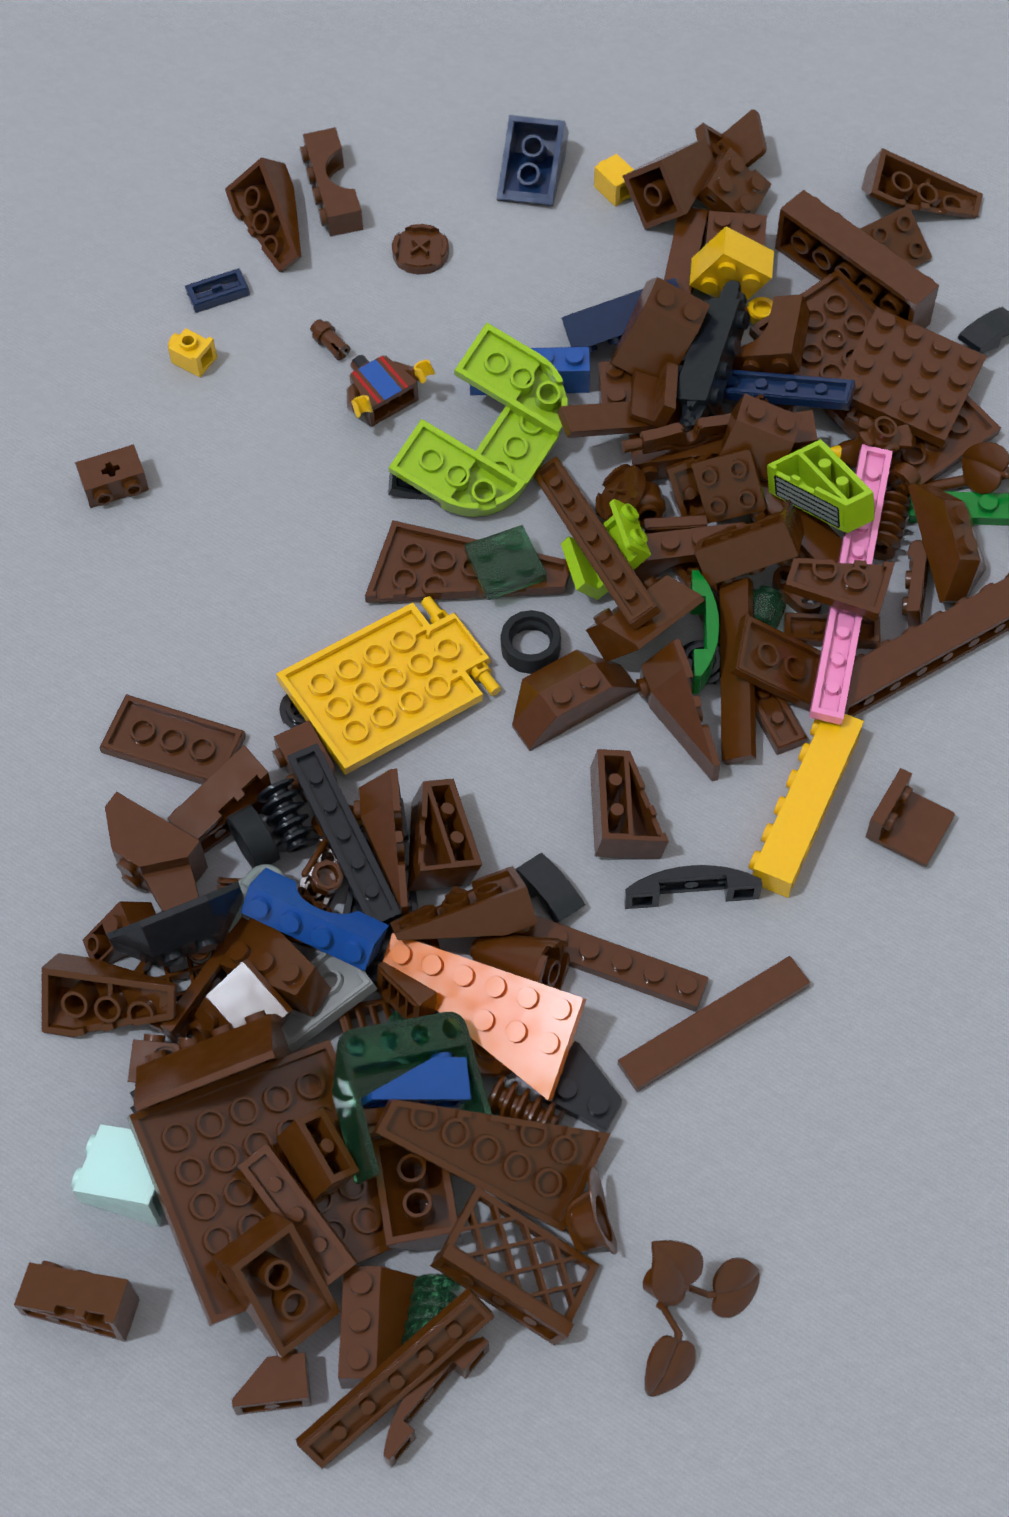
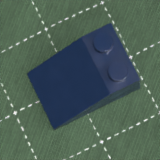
(532, 160)

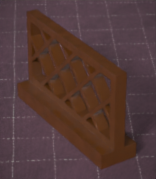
(189, 1000)
(505, 1294)

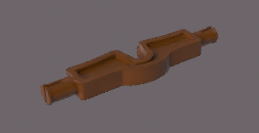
(675, 437)

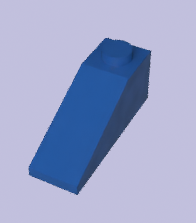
(436, 1082)

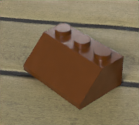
(615, 635)
(414, 1199)
(371, 1319)

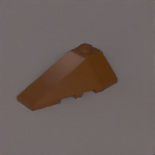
(908, 183)
(267, 205)
(669, 695)
(383, 827)
(493, 907)
(96, 995)

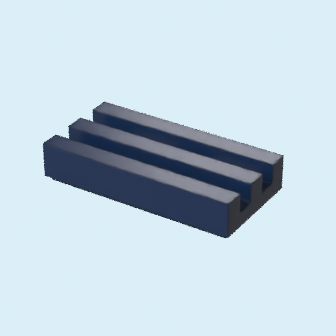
(218, 294)

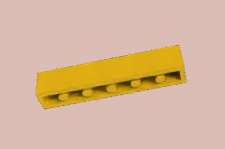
(806, 803)

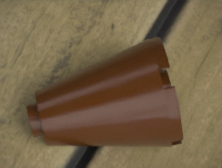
(526, 956)

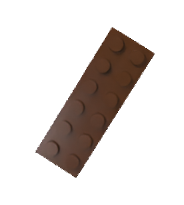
(826, 242)

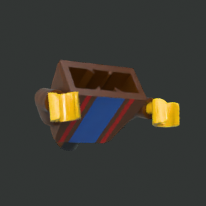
(384, 386)

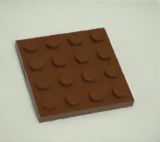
(911, 375)

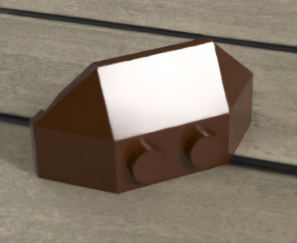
(948, 541)
(567, 695)

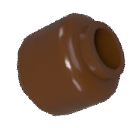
(651, 504)

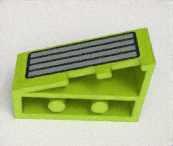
(822, 487)

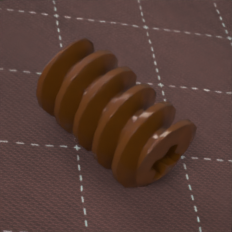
(891, 525)
(509, 1103)

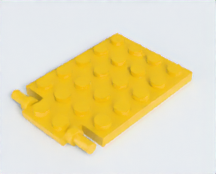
(389, 682)

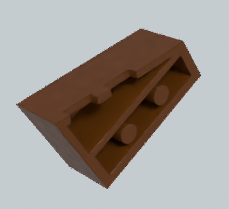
(440, 839)

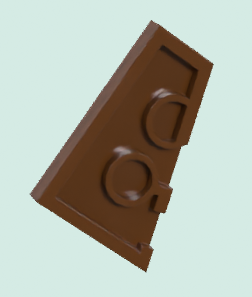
(845, 586)

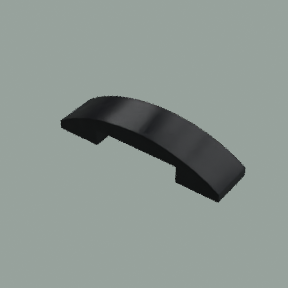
(693, 878)

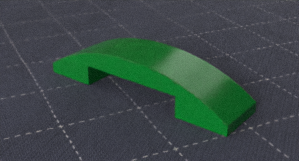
(704, 659)

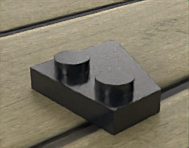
(585, 1091)

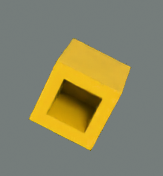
(609, 179)

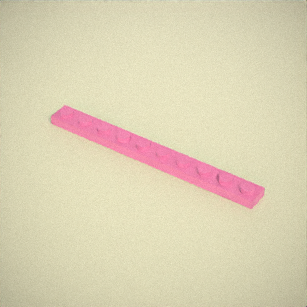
(842, 626)

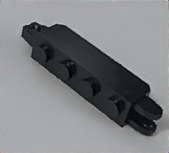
(712, 356)

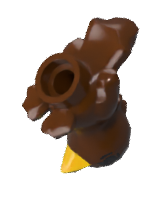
(880, 433)

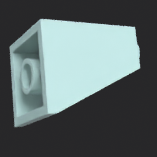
(117, 1177)

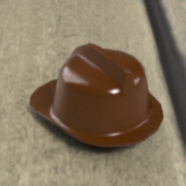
(588, 1219)

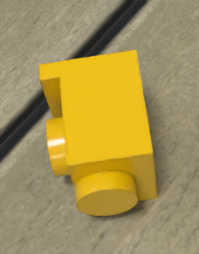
(192, 351)

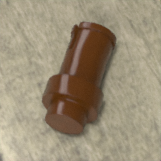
(324, 334)

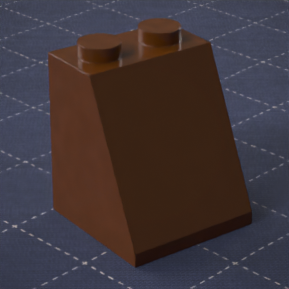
(669, 183)

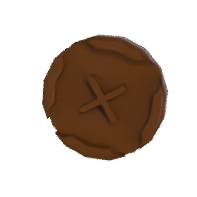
(420, 249)
(624, 484)

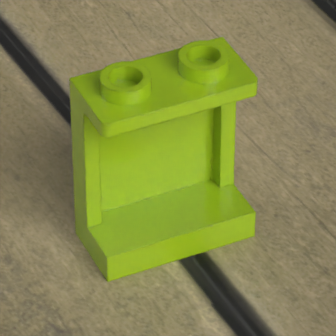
(627, 535)

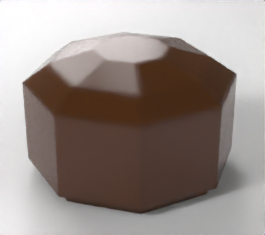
(326, 877)

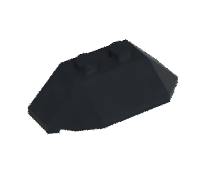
(181, 929)

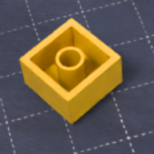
(731, 258)

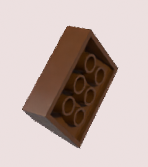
(210, 1060)

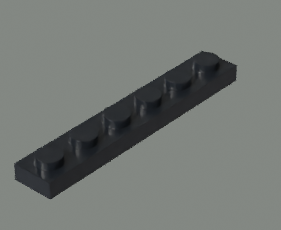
(343, 834)

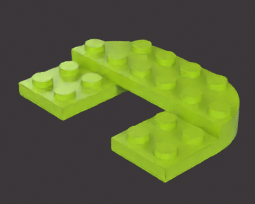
(514, 447)

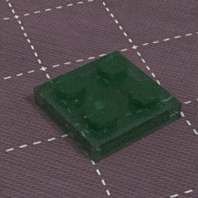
(505, 562)

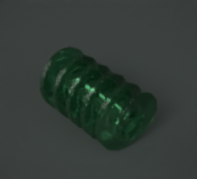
(430, 1296)

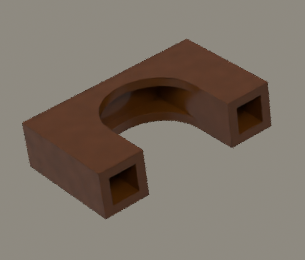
(781, 343)

